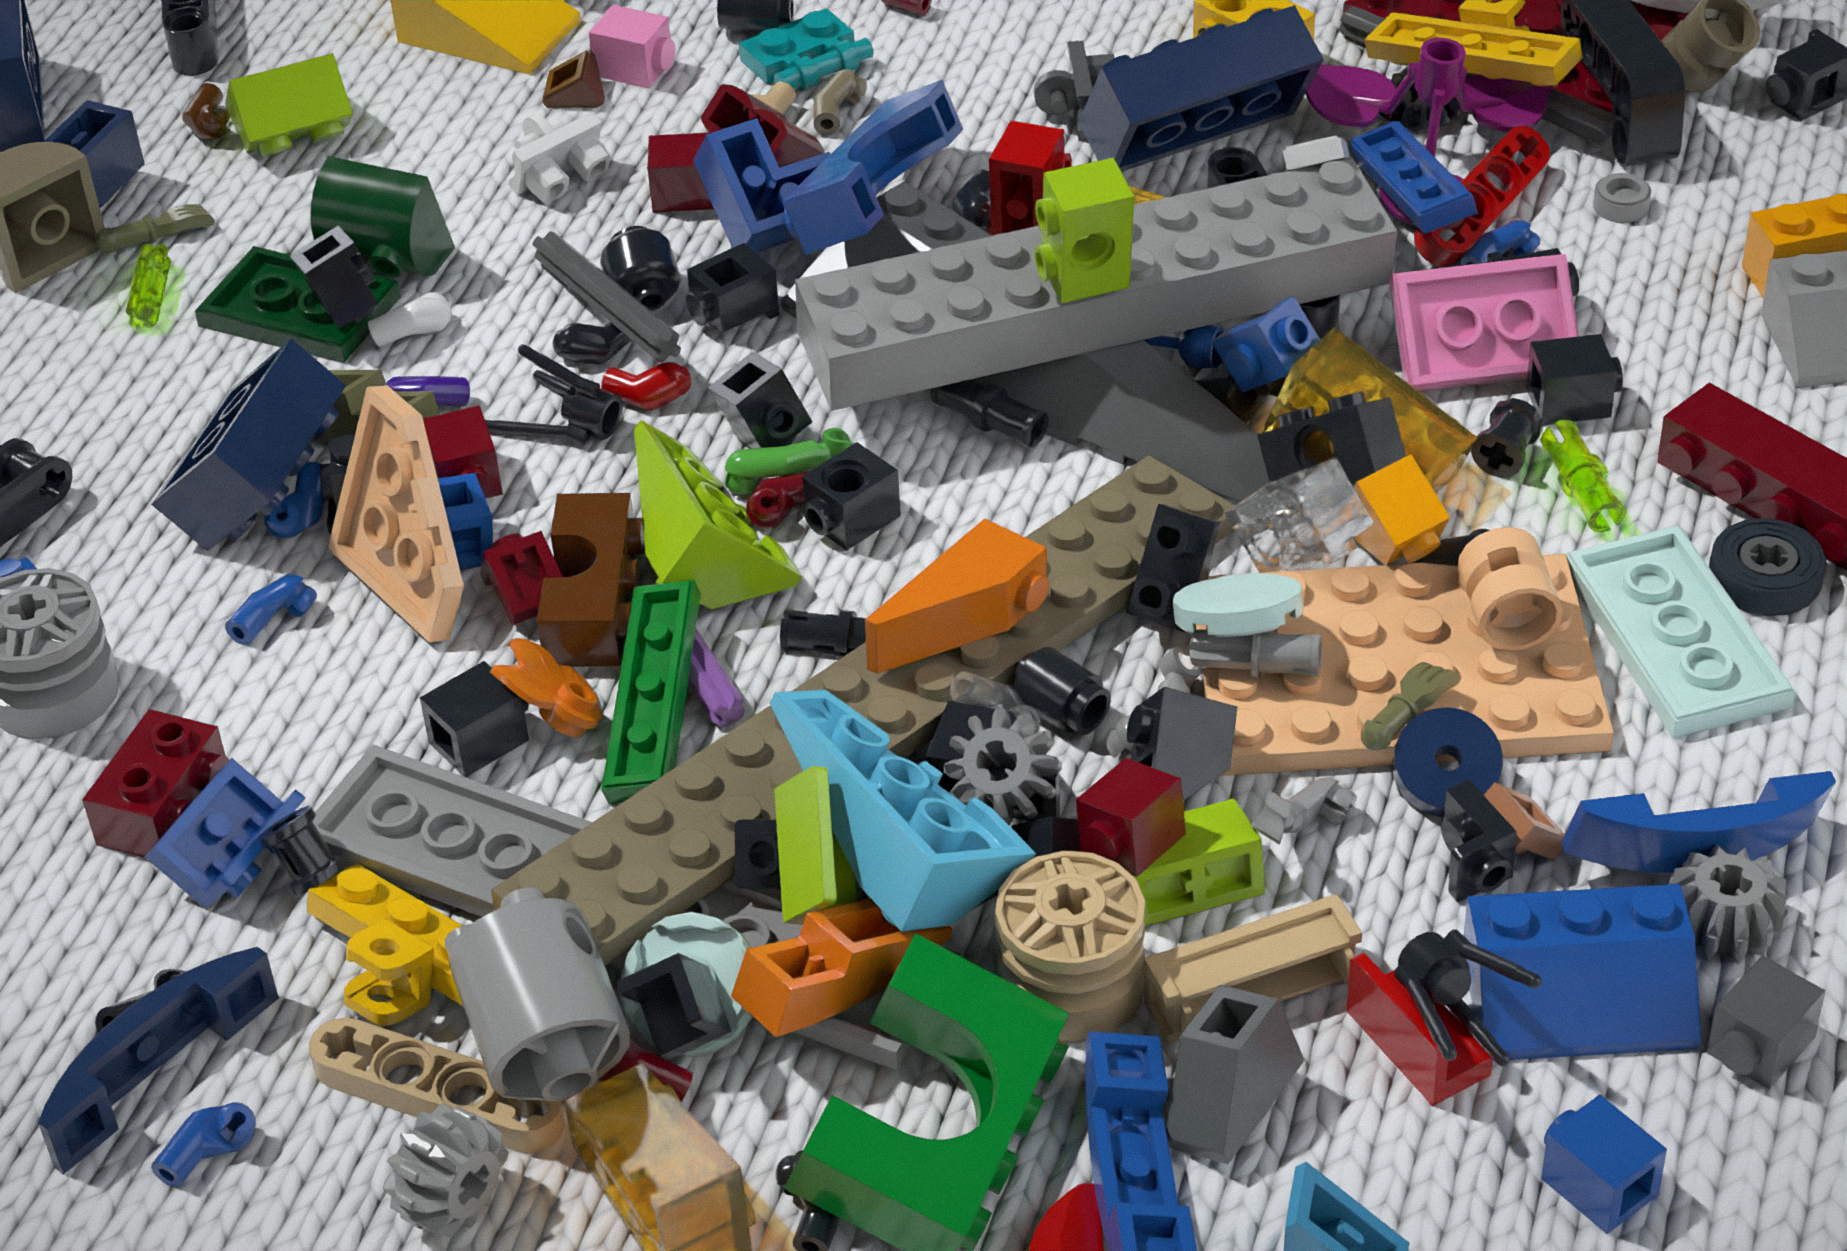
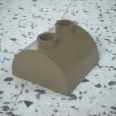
(45, 212)

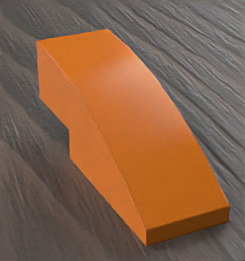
(829, 968)

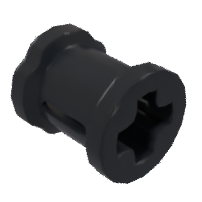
(1503, 445)
(302, 850)

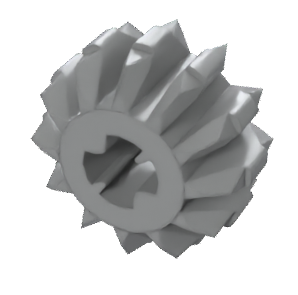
(986, 746)
(1732, 902)
(445, 1170)

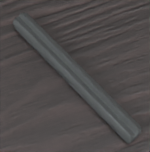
(607, 297)

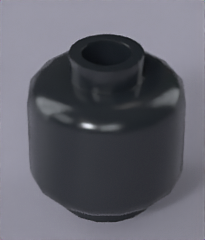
(642, 265)

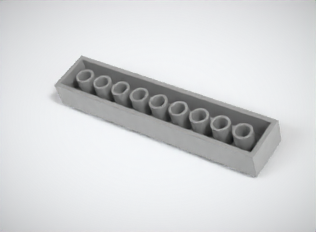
(1193, 265)

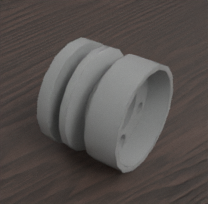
(52, 655)

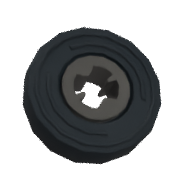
(1768, 566)

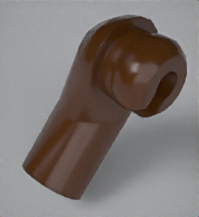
(201, 113)

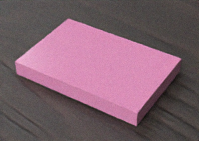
(1479, 319)

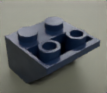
(108, 141)

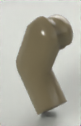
(827, 100)

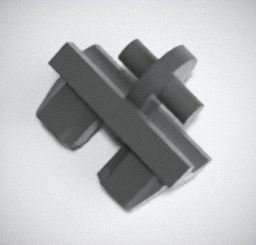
(1061, 91)

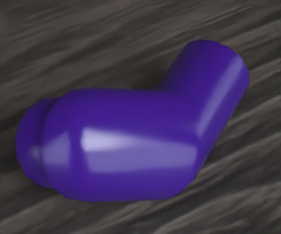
(447, 390)

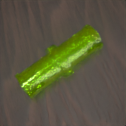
(1583, 476)

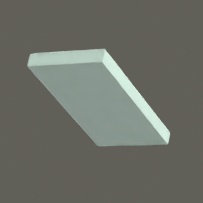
(1678, 632)

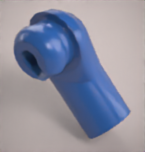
(301, 508)
(203, 1136)

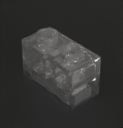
(1300, 519)

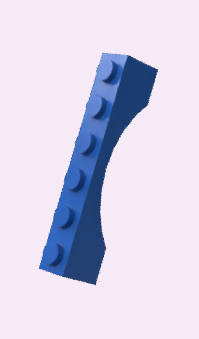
(841, 193)

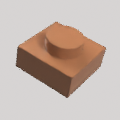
(1533, 826)

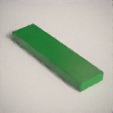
(651, 688)

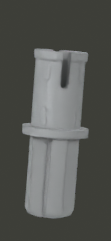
(1258, 652)

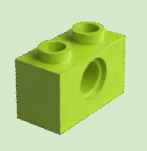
(1085, 230)

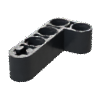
(1634, 74)

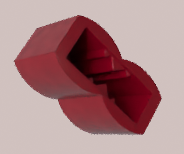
(734, 106)

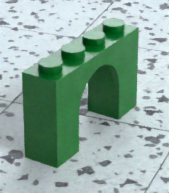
(919, 1188)

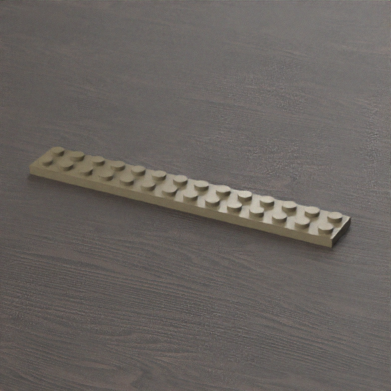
(679, 832)

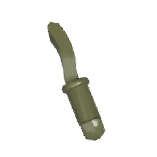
(145, 230)
(1419, 690)

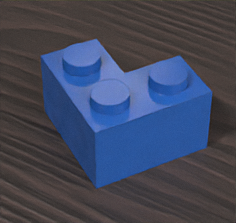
(749, 184)

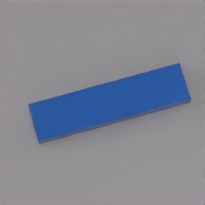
(1412, 177)

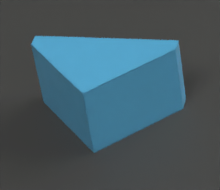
(1331, 1220)

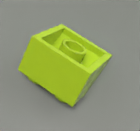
(289, 105)

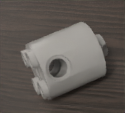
(537, 997)

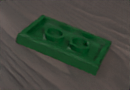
(272, 303)

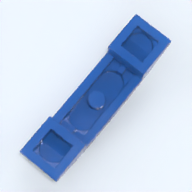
(1630, 837)
(1131, 1145)

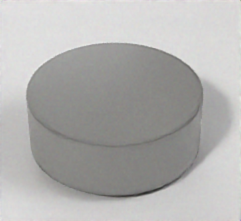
(1622, 198)

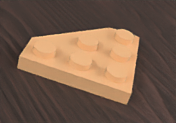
(394, 518)

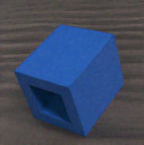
(1602, 1163)

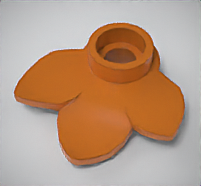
(558, 690)

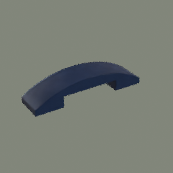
(142, 1038)

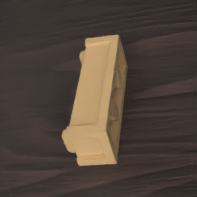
(1267, 957)

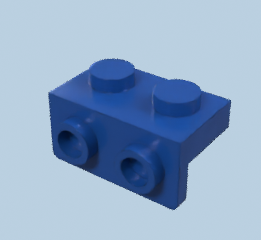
(218, 834)

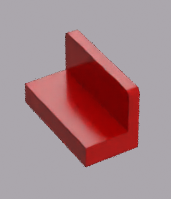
(1396, 1027)

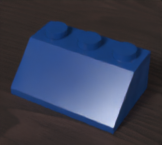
(1610, 968)

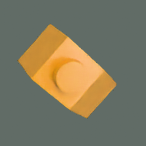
(1404, 513)

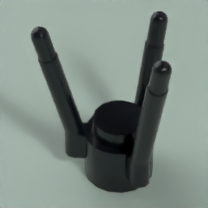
(584, 405)
(1437, 972)

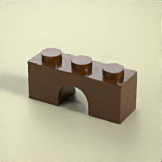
(588, 608)

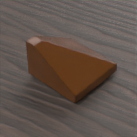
(575, 84)

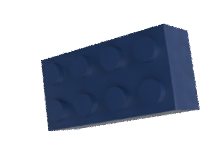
(1200, 88)

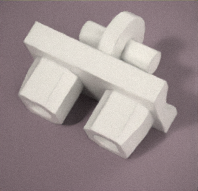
(552, 150)

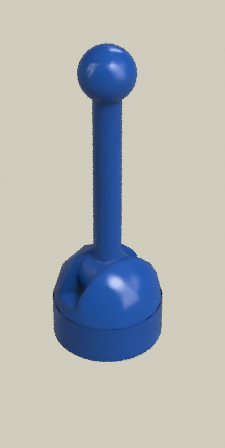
(1193, 346)

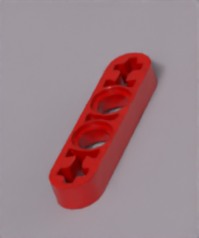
(1488, 199)

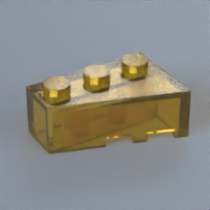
(1341, 368)
(659, 1166)

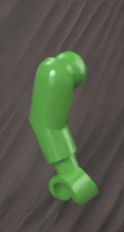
(748, 465)

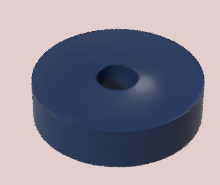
(1440, 733)

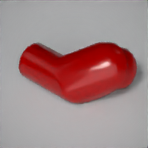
(650, 388)

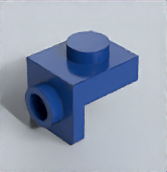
(1266, 345)

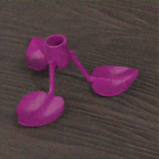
(1357, 95)

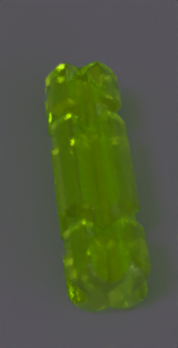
(148, 286)

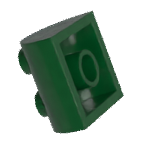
(384, 213)

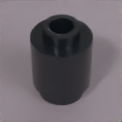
(754, 15)
(1061, 691)

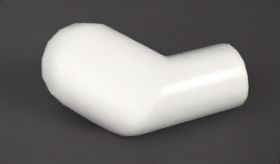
(421, 316)

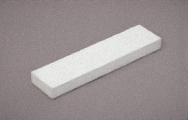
(1315, 152)

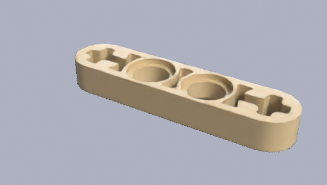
(441, 1076)

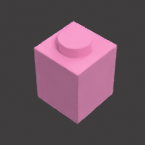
(632, 46)

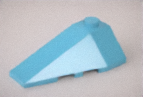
(901, 832)

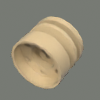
(1074, 938)

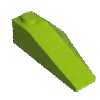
(699, 530)

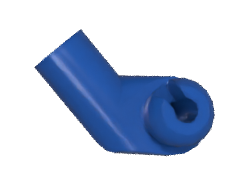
(1510, 236)
(265, 603)

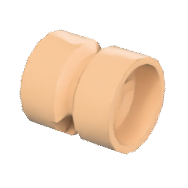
(1509, 588)

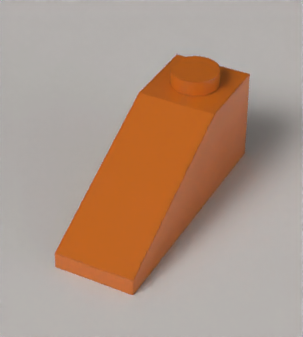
(960, 598)

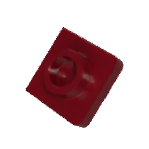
(517, 572)

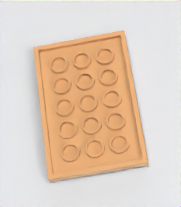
(1377, 629)

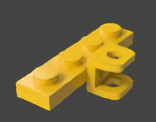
(1490, 41)
(391, 938)

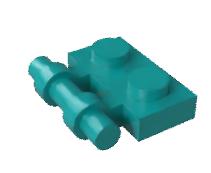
(804, 50)

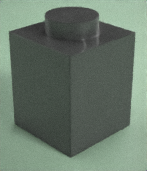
(1765, 1022)

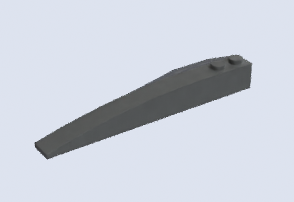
(1112, 397)

